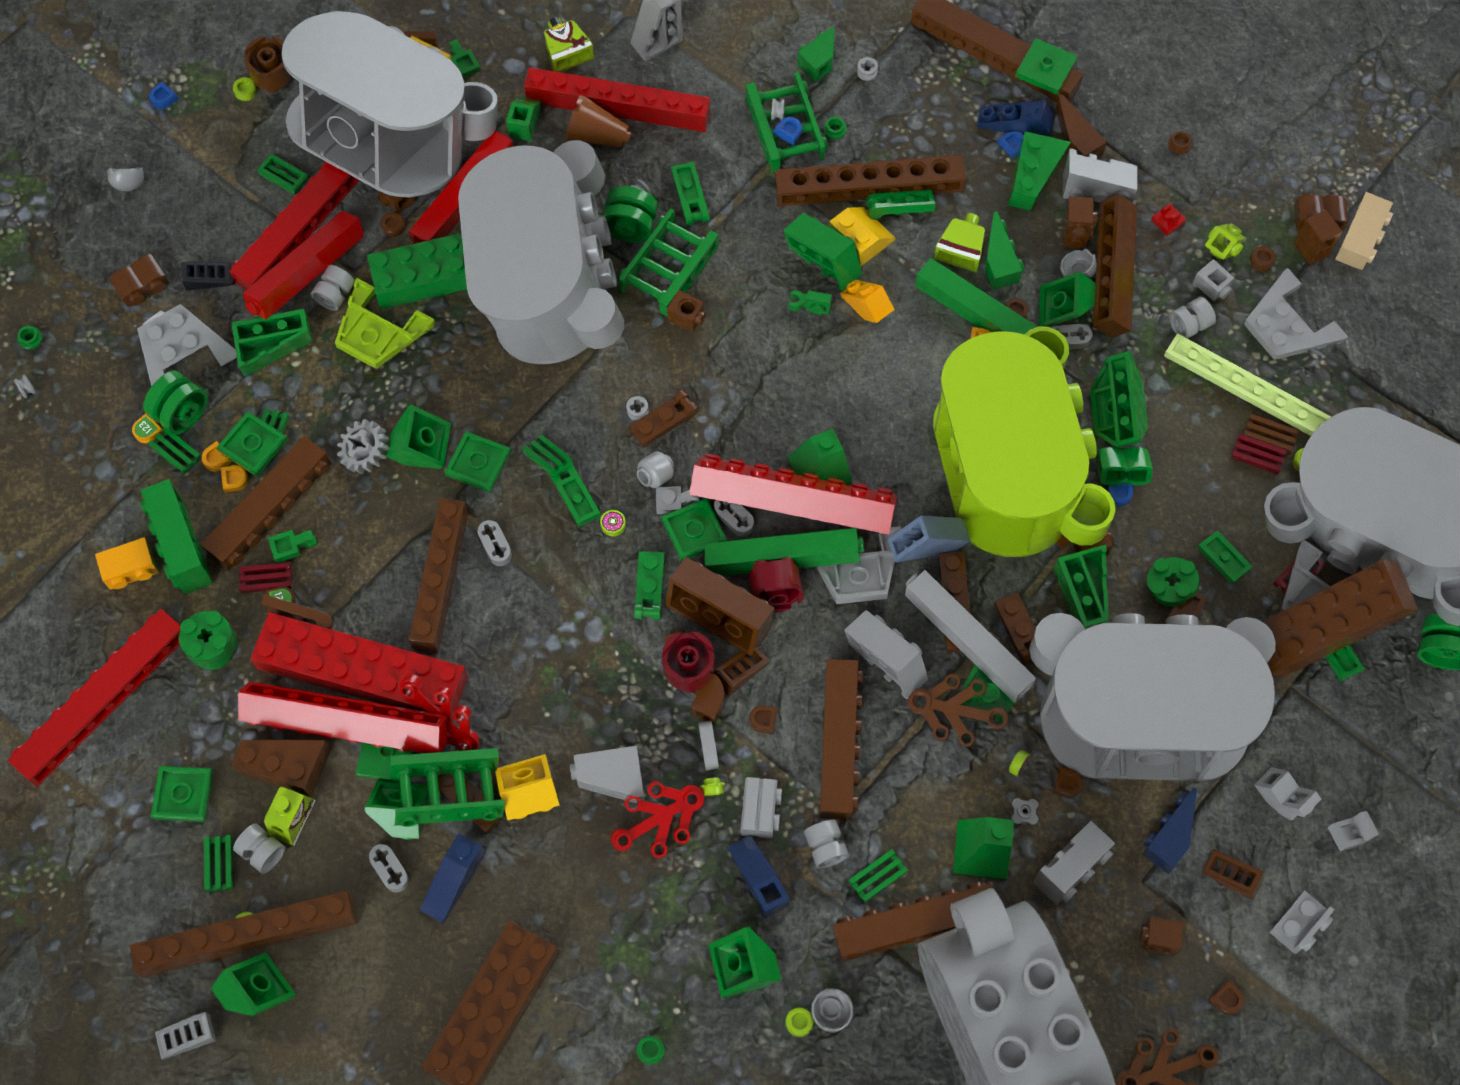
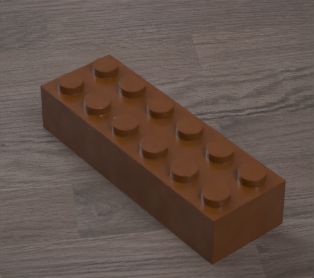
(1339, 616)
(491, 1008)

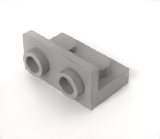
(1301, 923)

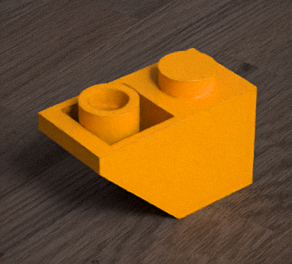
(868, 300)

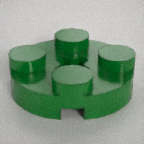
(1173, 568)

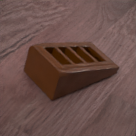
(728, 677)
(1239, 887)

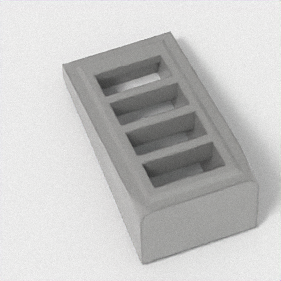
(208, 1036)

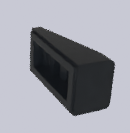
(197, 268)

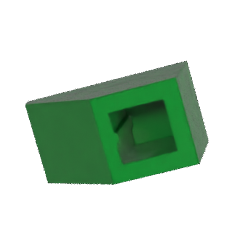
(817, 56)
(523, 118)

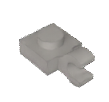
(671, 499)

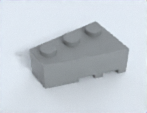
(1097, 178)
(1074, 864)

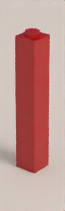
(444, 211)
(303, 265)

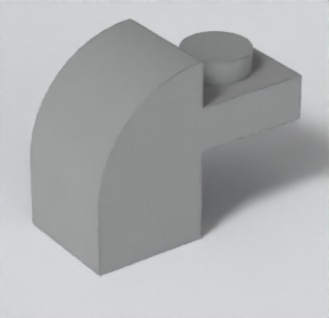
(1285, 795)

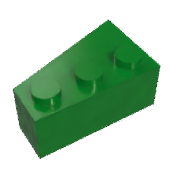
(824, 247)
(1085, 585)

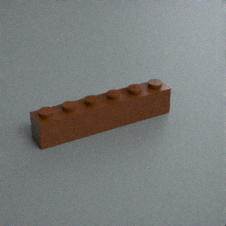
(1115, 266)
(266, 503)
(438, 576)
(839, 739)
(899, 925)

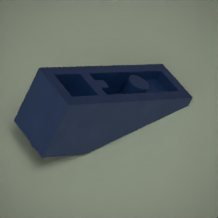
(452, 877)

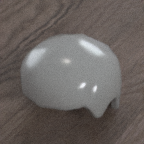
(125, 178)
(1079, 261)
(832, 1010)

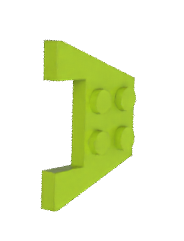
(372, 337)

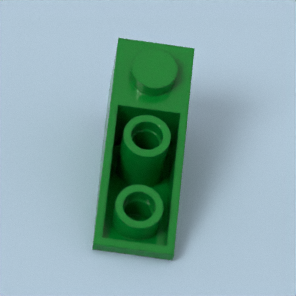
(1001, 261)

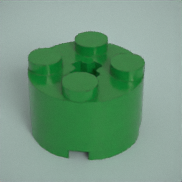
(204, 627)

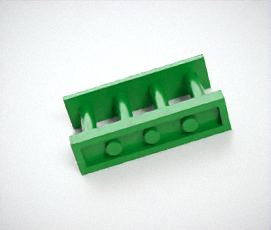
(762, 119)
(680, 280)
(444, 763)

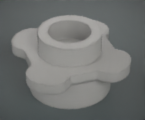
(1018, 815)

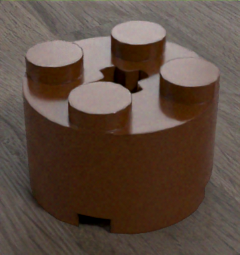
(265, 64)

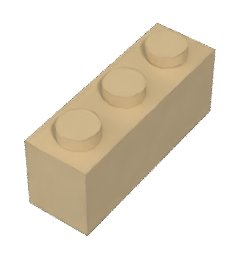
(1365, 231)

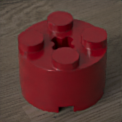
(776, 583)
(688, 647)

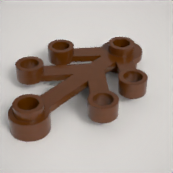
(953, 708)
(1160, 1070)

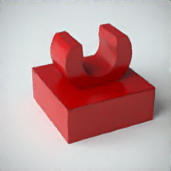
(1168, 219)

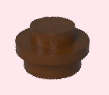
(1180, 142)

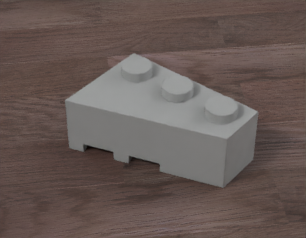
(657, 27)
(888, 651)

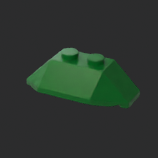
(1119, 402)

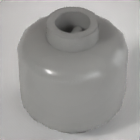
(655, 469)

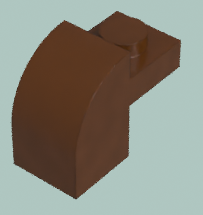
(709, 701)

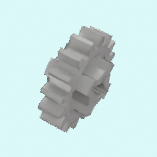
(360, 458)

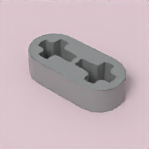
(1070, 333)
(730, 520)
(499, 540)
(708, 745)
(394, 864)

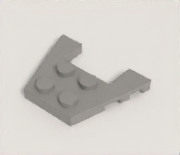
(1282, 329)
(177, 336)
(862, 580)
(1301, 582)

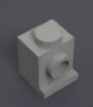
(1214, 281)

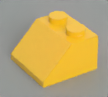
(866, 232)
(526, 787)

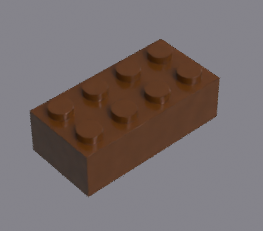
(719, 606)

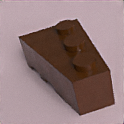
(283, 762)

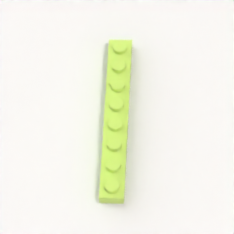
(1245, 385)

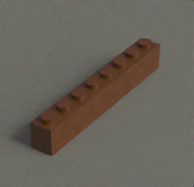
(982, 41)
(243, 934)

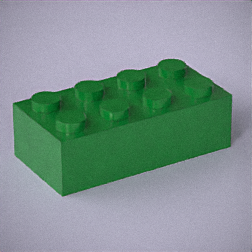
(418, 271)
(175, 537)

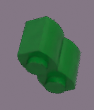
(1124, 466)

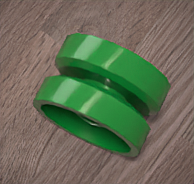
(630, 214)
(175, 402)
(1439, 643)

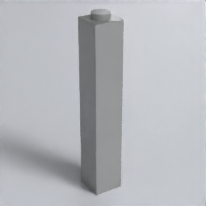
(969, 636)

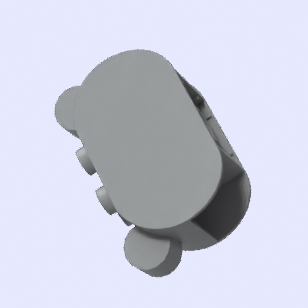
(382, 103)
(539, 252)
(1378, 494)
(1153, 695)
(1009, 999)

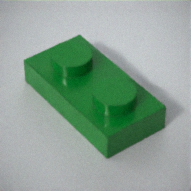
(1224, 557)

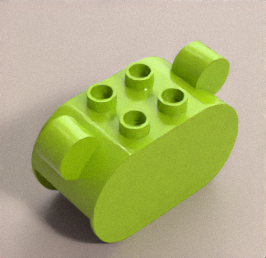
(1017, 445)

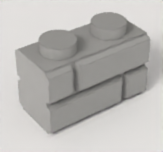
(759, 807)

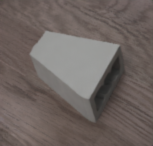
(609, 772)

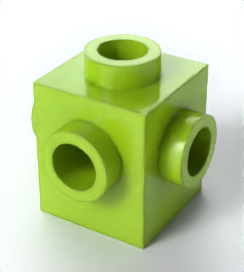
(1217, 241)

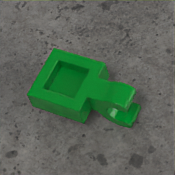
(464, 60)
(814, 302)
(287, 544)

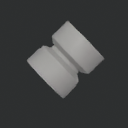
(333, 286)
(1193, 317)
(826, 844)
(259, 849)

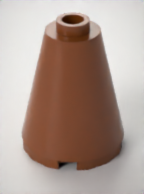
(596, 125)

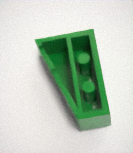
(1034, 167)
(268, 340)

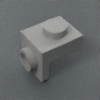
(1353, 831)

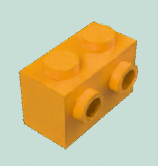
(127, 564)

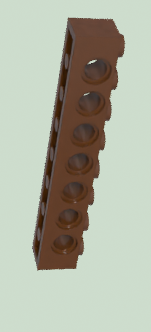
(859, 187)

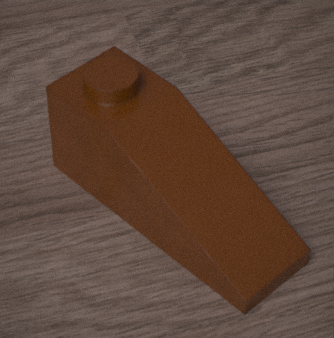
(1078, 130)

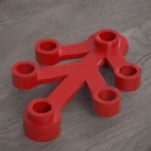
(462, 738)
(661, 816)

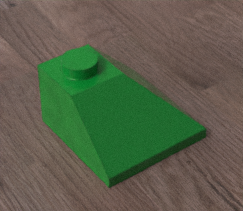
(1065, 299)
(419, 439)
(822, 457)
(387, 797)
(983, 847)
(743, 963)
(252, 986)

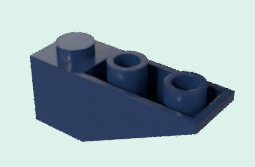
(1020, 117)
(1174, 838)
(759, 876)

